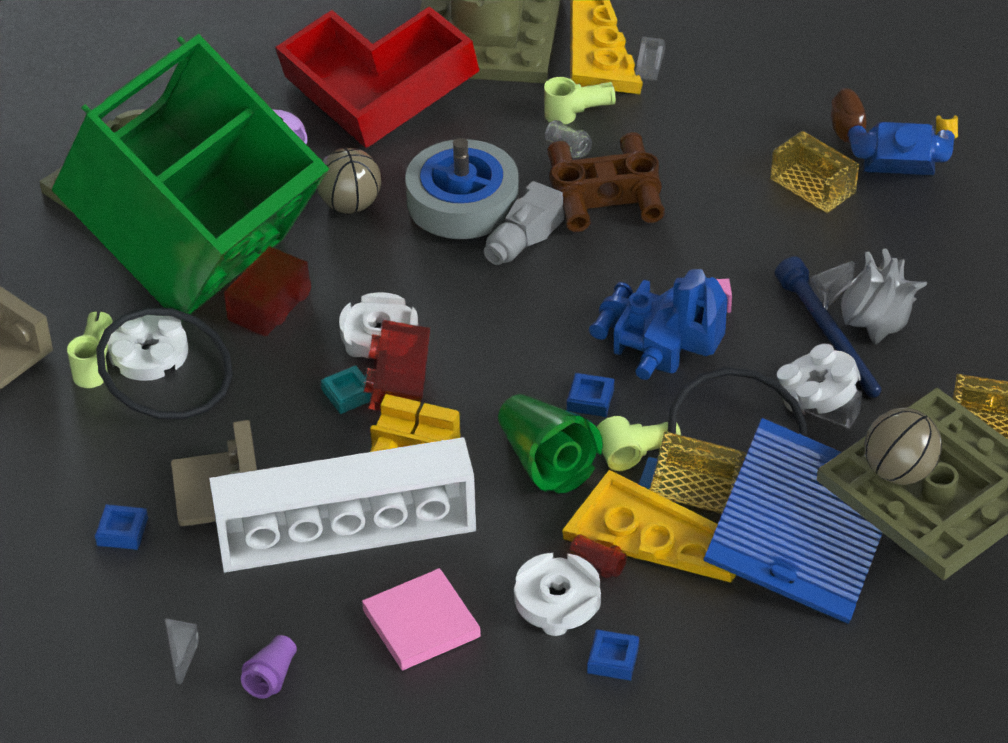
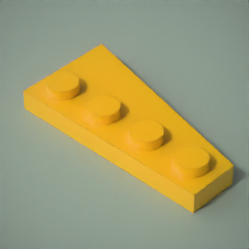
(599, 48)
(645, 526)

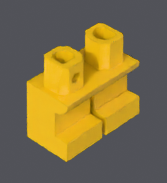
(406, 424)

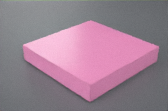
(421, 619)

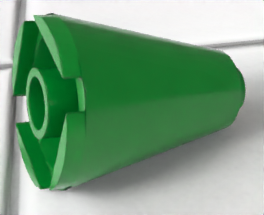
(550, 442)

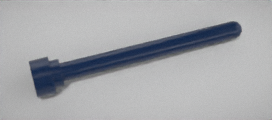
(794, 276)

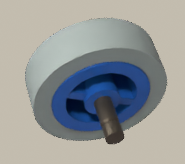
(461, 188)

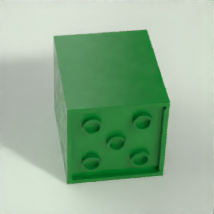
(191, 180)

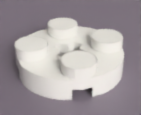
(359, 321)
(168, 347)
(823, 364)
(557, 612)

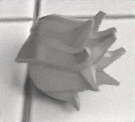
(880, 297)

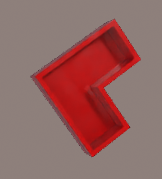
(381, 83)

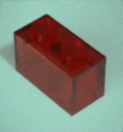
(267, 291)
(399, 362)

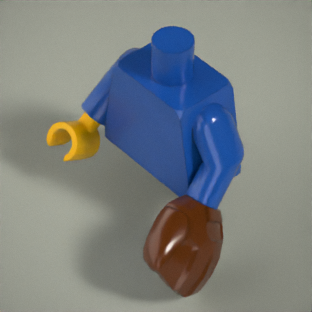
(891, 145)

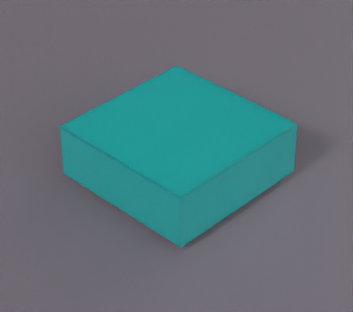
(345, 389)

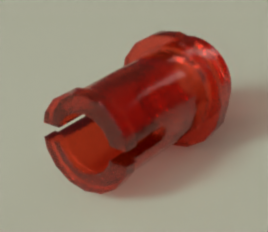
(606, 559)

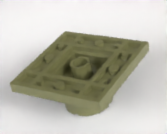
(508, 36)
(949, 512)

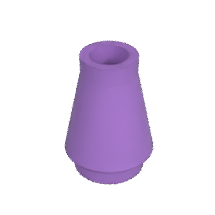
(267, 669)

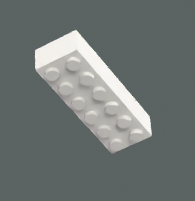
(344, 504)

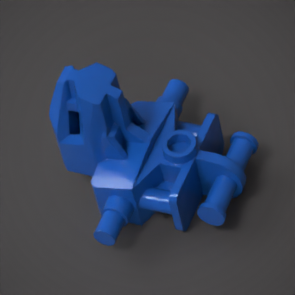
(683, 317)

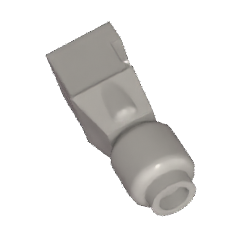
(527, 223)

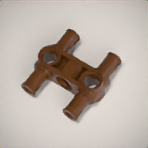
(606, 181)

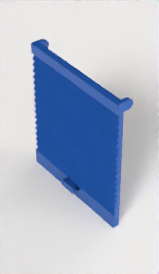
(793, 526)

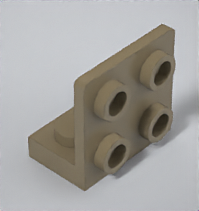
(22, 337)
(192, 475)

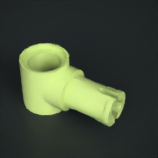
(566, 98)
(83, 351)
(627, 443)

